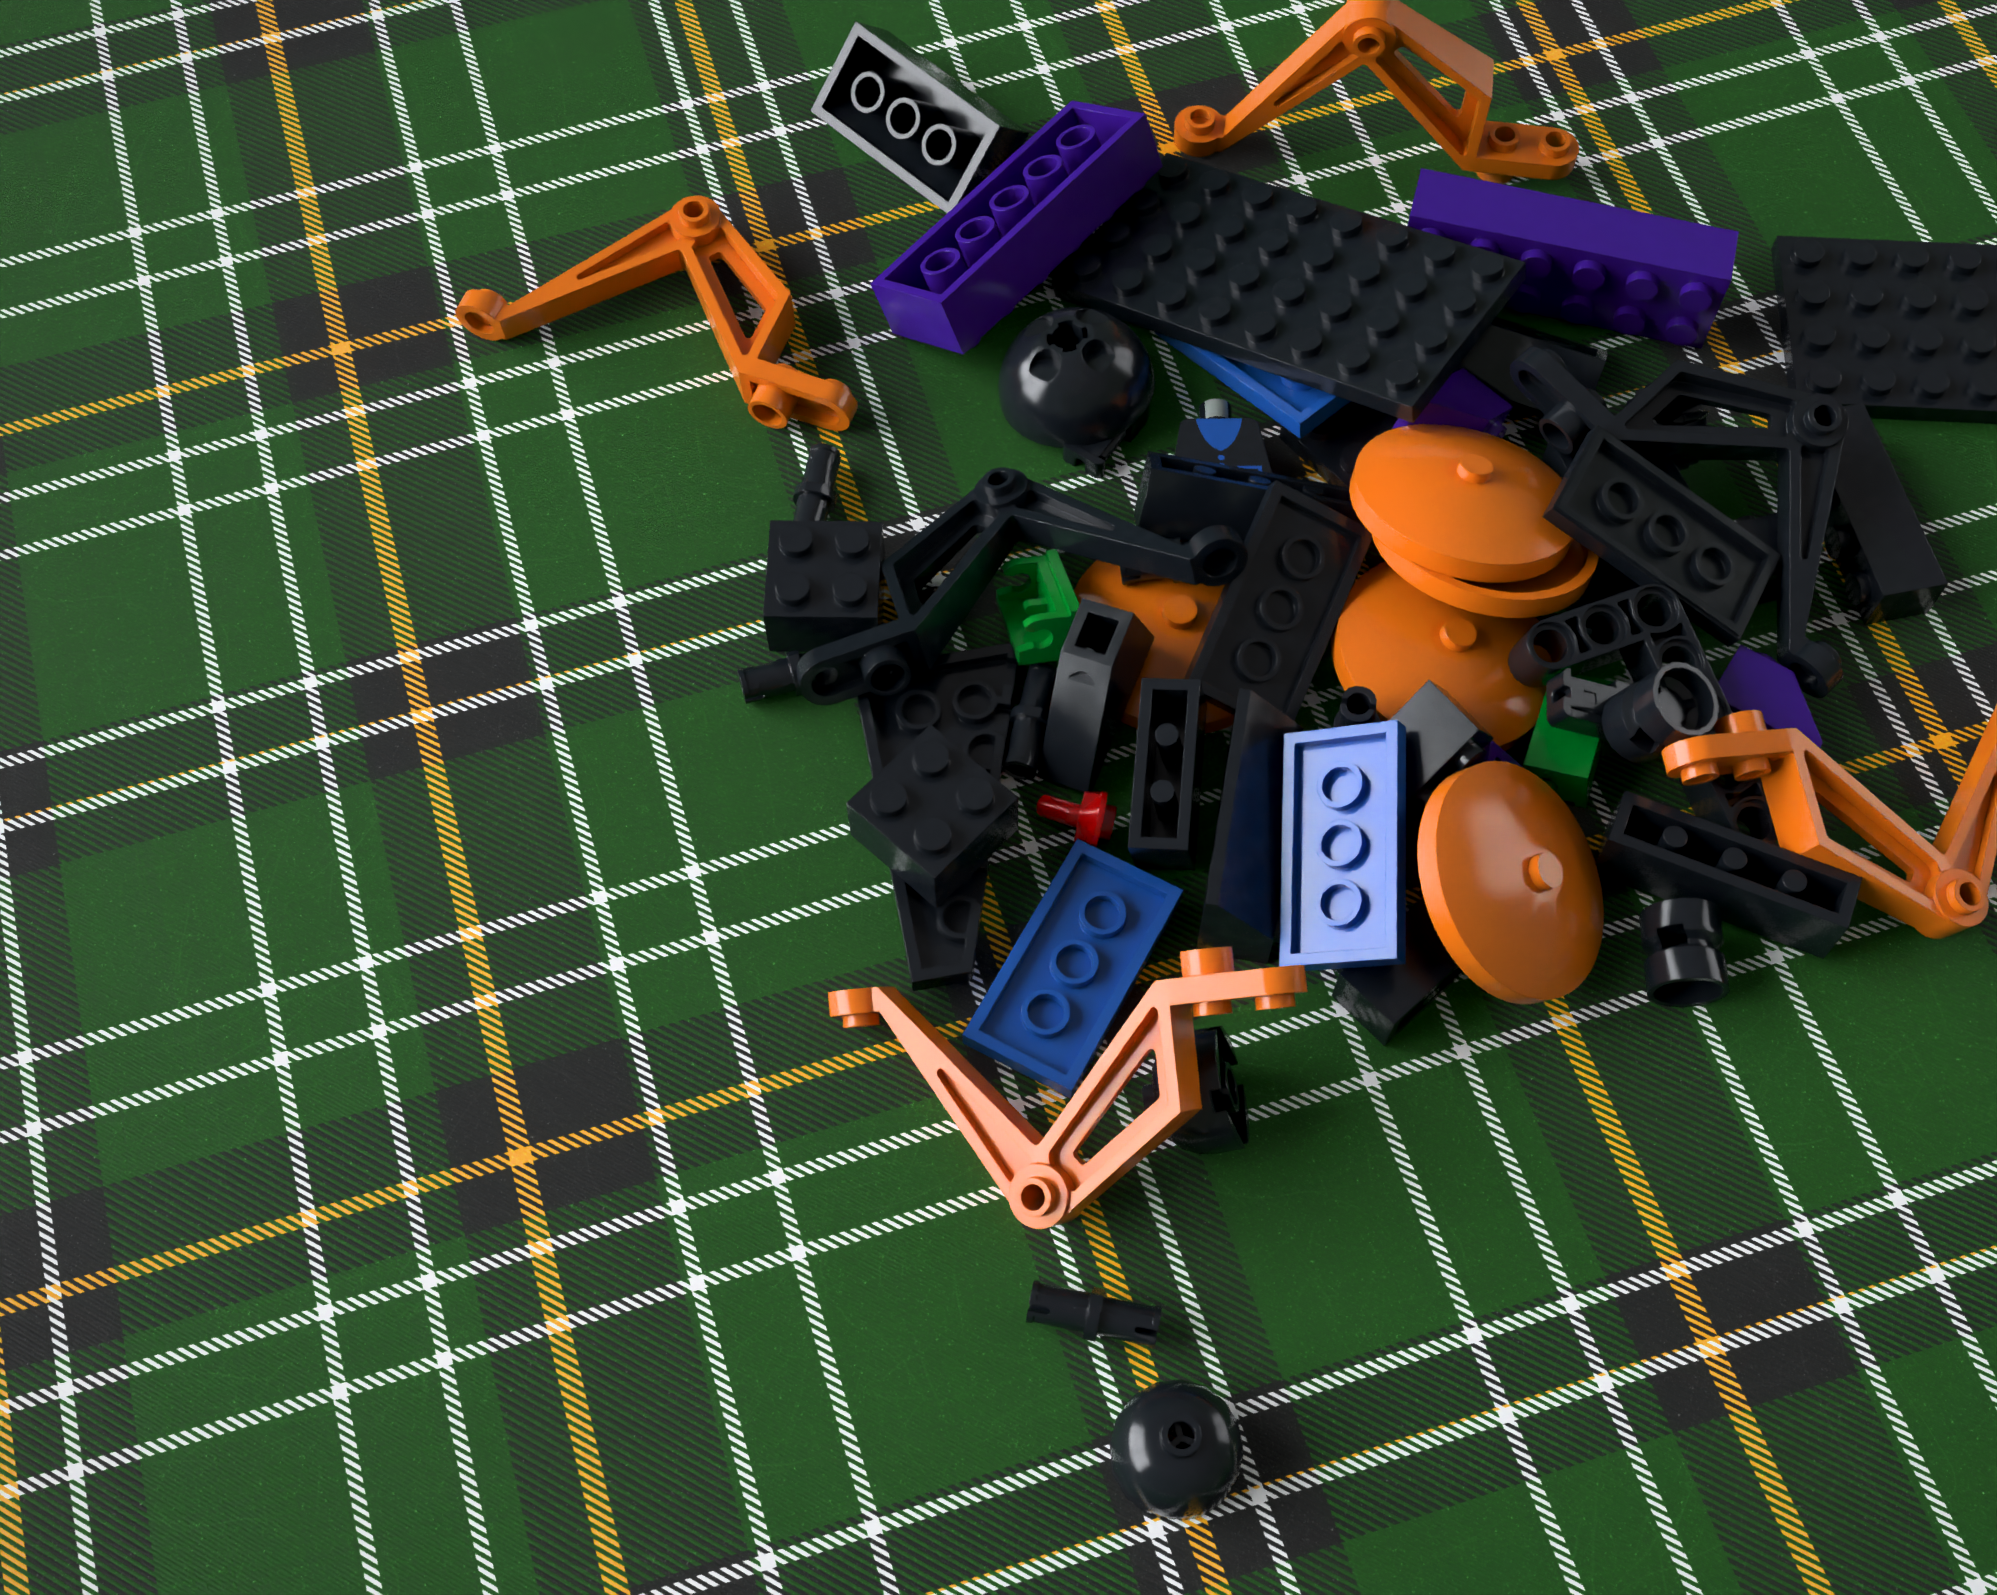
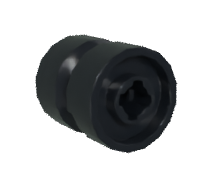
(1659, 711)
(1684, 952)

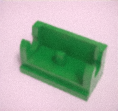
(1039, 610)
(1565, 756)

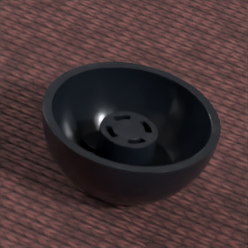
(1075, 378)

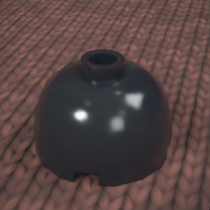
(1224, 1118)
(1171, 1479)

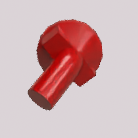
(1092, 817)

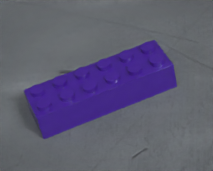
(1017, 226)
(1588, 257)

